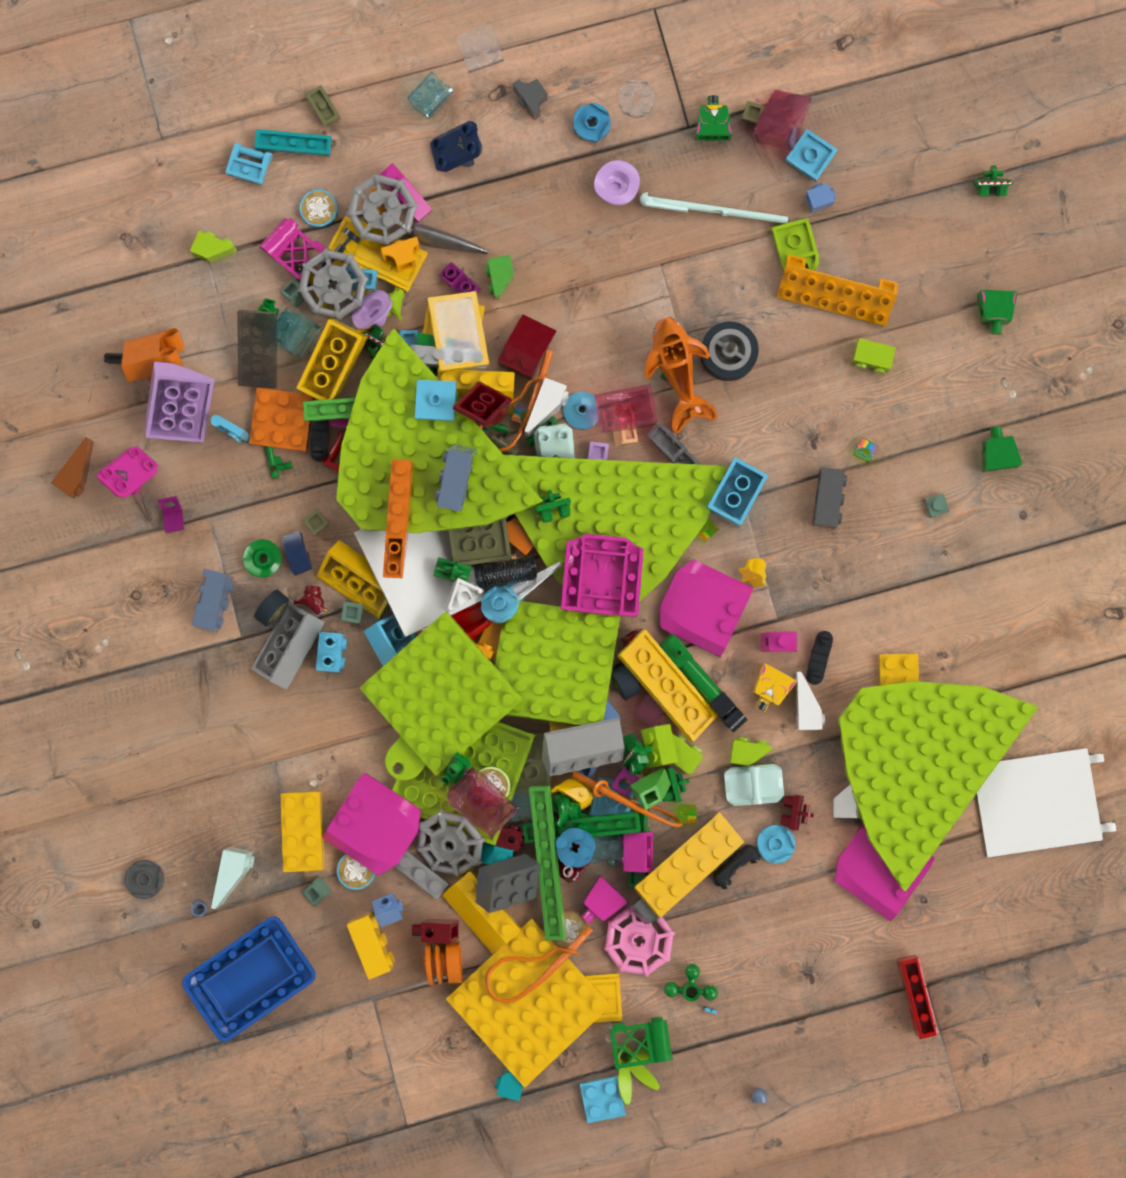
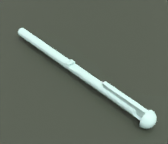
(683, 206)

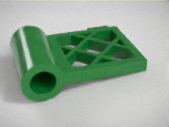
(655, 1036)

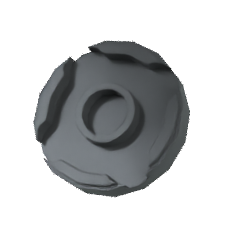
(144, 879)

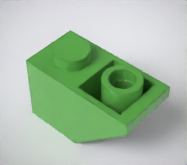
(501, 274)
(651, 788)

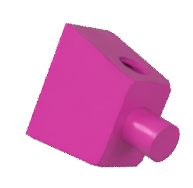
(779, 642)
(602, 901)

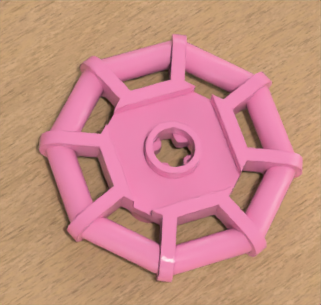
(630, 948)

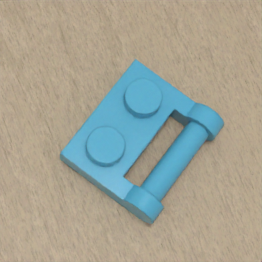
(246, 169)
(233, 431)

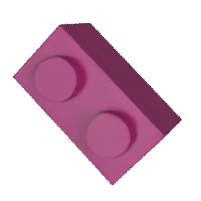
(638, 851)

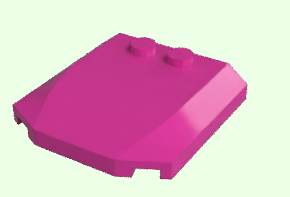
(602, 576)
(703, 606)
(374, 825)
(869, 878)

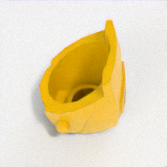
(575, 791)

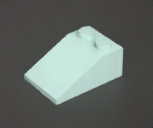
(232, 869)

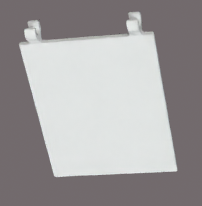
(418, 596)
(1040, 803)

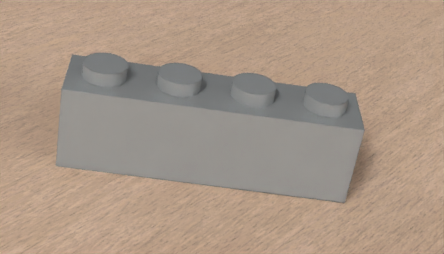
(287, 645)
(582, 747)

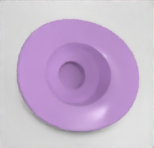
(617, 182)
(374, 310)

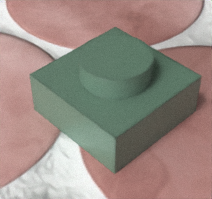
(936, 505)
(352, 612)

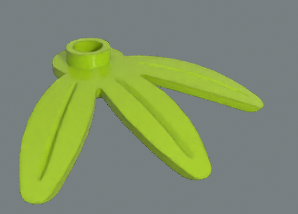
(639, 1072)

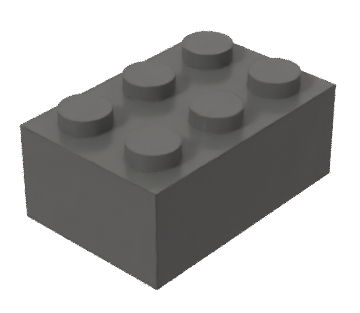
(507, 883)

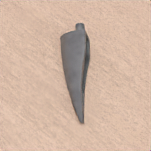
(440, 239)

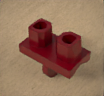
(796, 803)

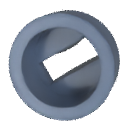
(199, 911)
(759, 1096)

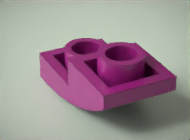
(457, 279)

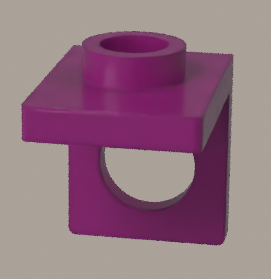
(172, 515)
(624, 773)

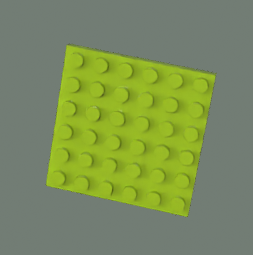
(558, 662)
(441, 693)
(498, 747)

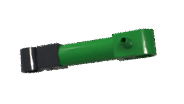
(716, 698)

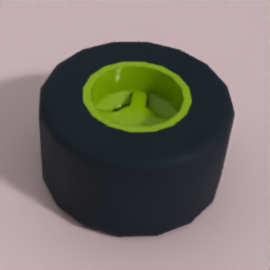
(625, 682)

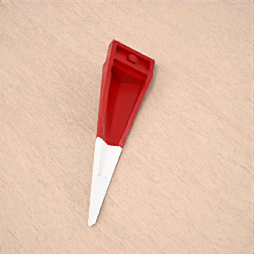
(473, 620)

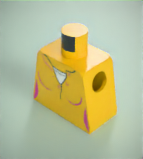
(771, 686)

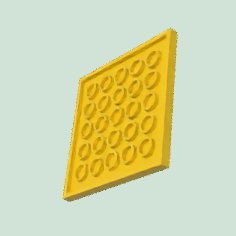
(542, 1023)

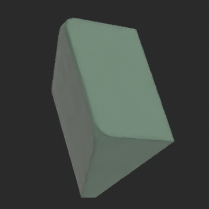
(291, 293)
(316, 891)

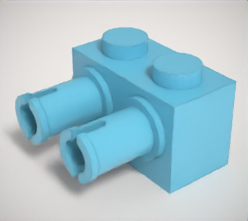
(330, 652)

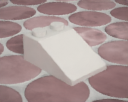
(548, 403)

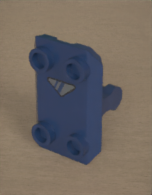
(456, 147)

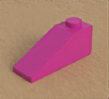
(423, 208)

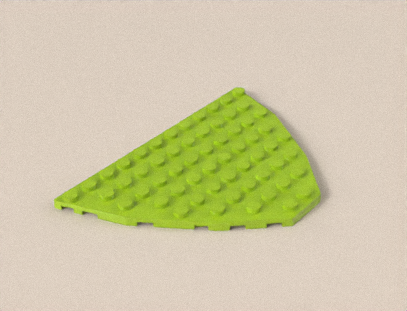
(386, 429)
(645, 502)
(920, 759)

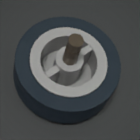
(731, 351)

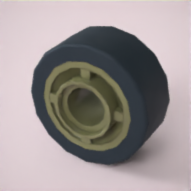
(271, 607)

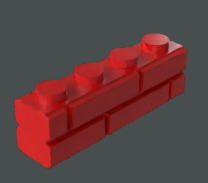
(917, 996)

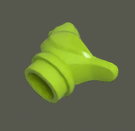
(396, 298)

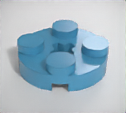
(589, 112)
(585, 851)

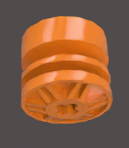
(443, 963)

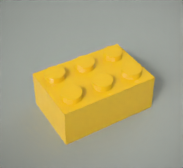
(371, 945)

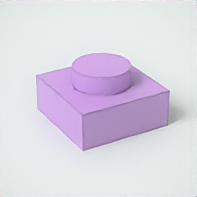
(598, 451)

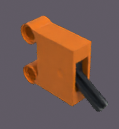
(142, 352)

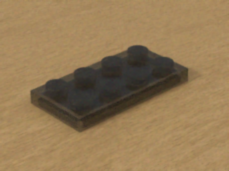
(257, 348)

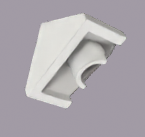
(461, 593)
(844, 805)

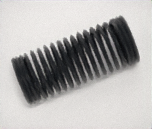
(483, 576)

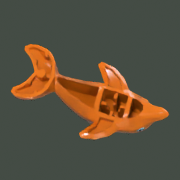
(673, 354)

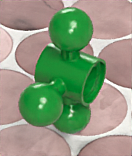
(692, 972)

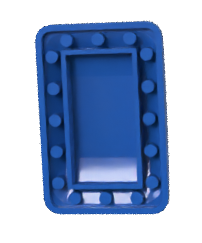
(249, 978)

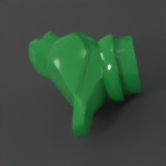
(566, 809)

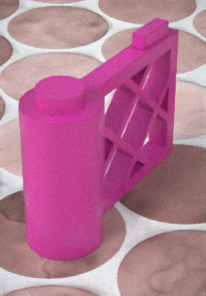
(282, 238)

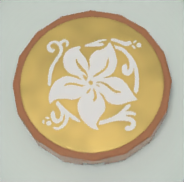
(574, 926)

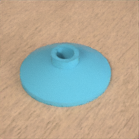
(577, 419)

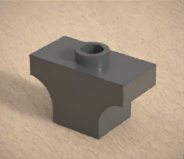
(530, 96)

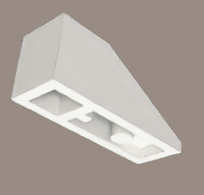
(808, 711)

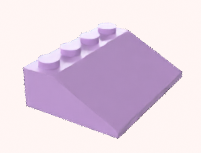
(178, 403)

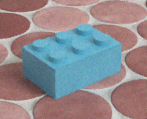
(737, 492)

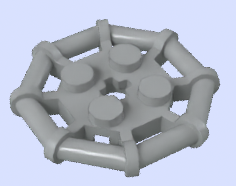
(375, 200)
(338, 274)
(453, 834)

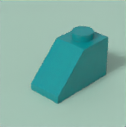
(493, 854)
(508, 1086)

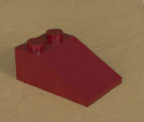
(526, 347)
(484, 405)

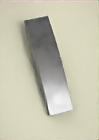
(671, 446)

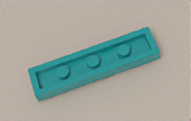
(293, 142)

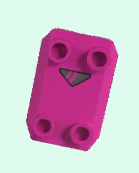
(128, 472)

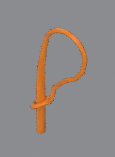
(538, 381)
(627, 801)
(567, 952)

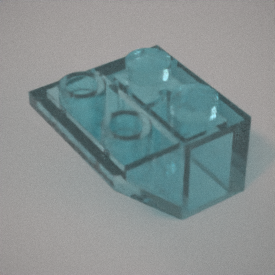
(295, 332)

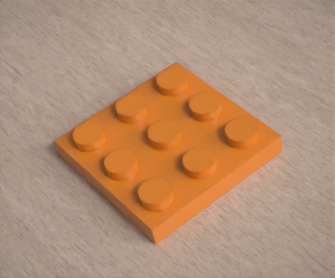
(280, 420)

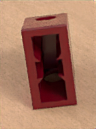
(444, 931)

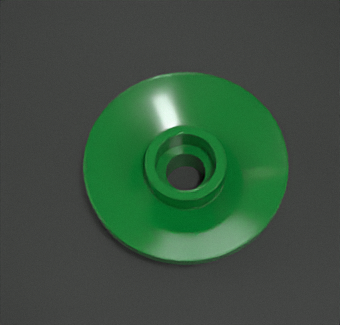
(255, 551)

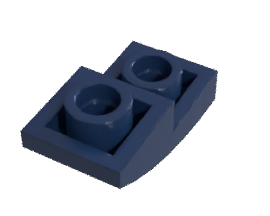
(296, 553)

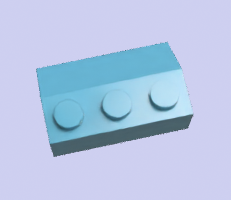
(387, 638)

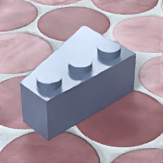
(455, 477)
(212, 600)

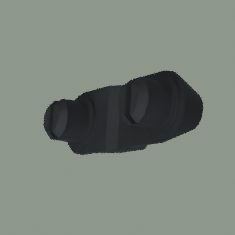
(319, 440)
(819, 657)
(741, 858)

